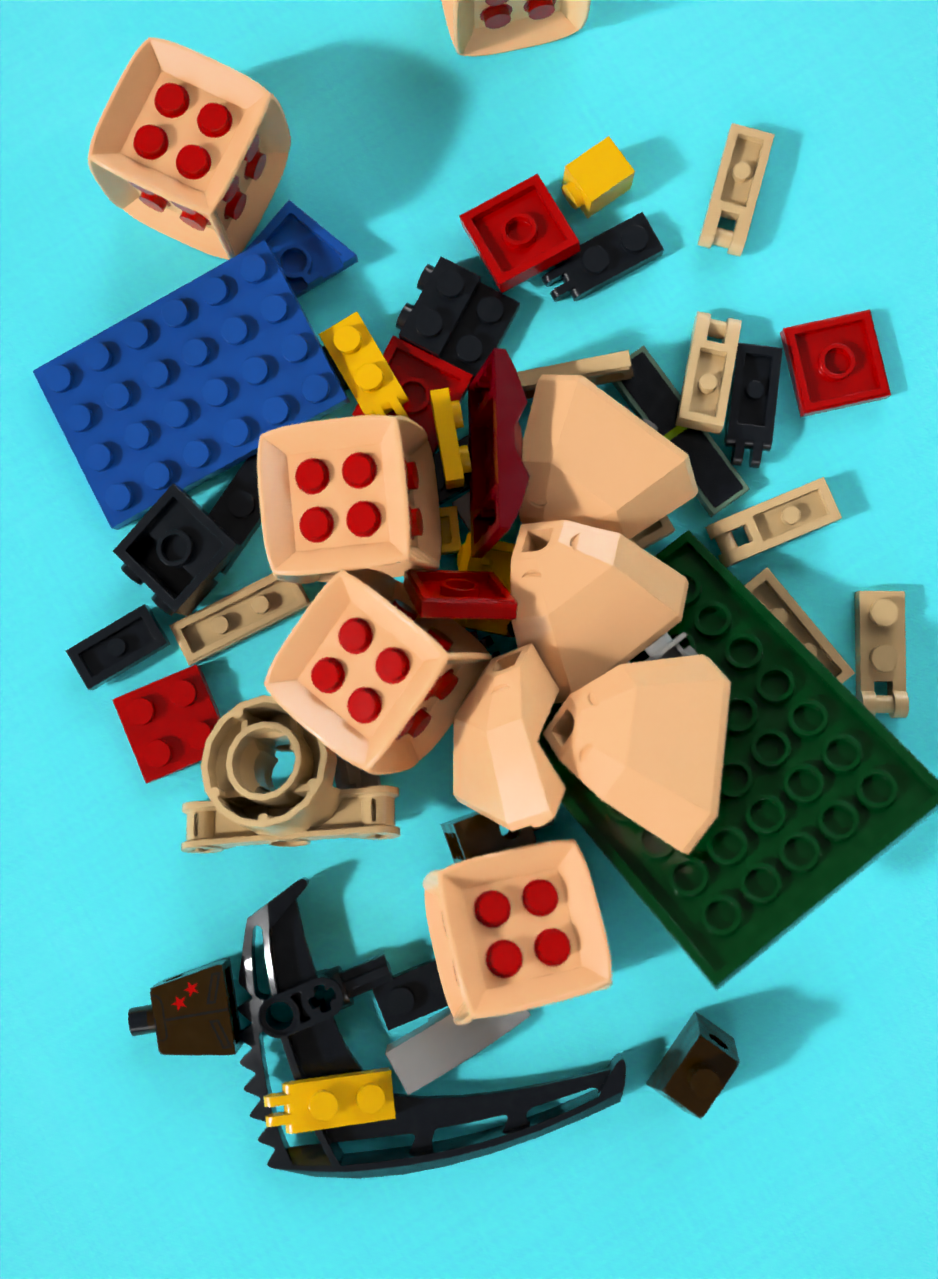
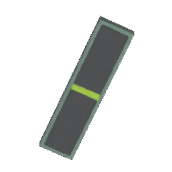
(657, 400)

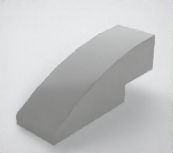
(443, 1045)

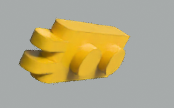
(364, 367)
(333, 1101)

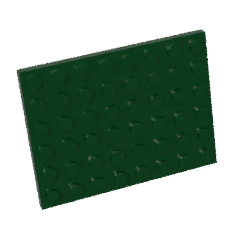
(804, 789)

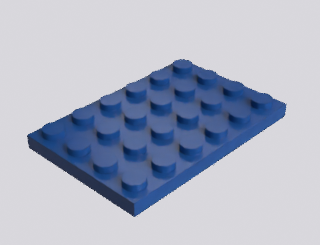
(190, 384)

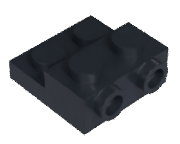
(456, 316)
(176, 552)

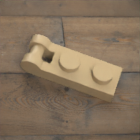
(736, 188)
(708, 374)
(775, 521)
(881, 651)

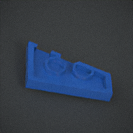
(304, 249)

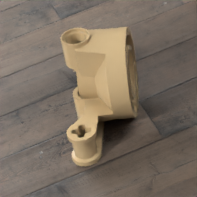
(248, 807)

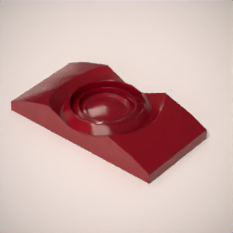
(495, 451)

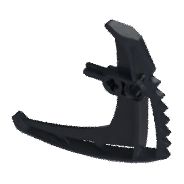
(318, 1050)

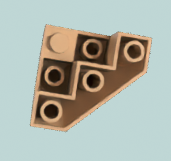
(598, 461)
(589, 599)
(650, 743)
(496, 747)

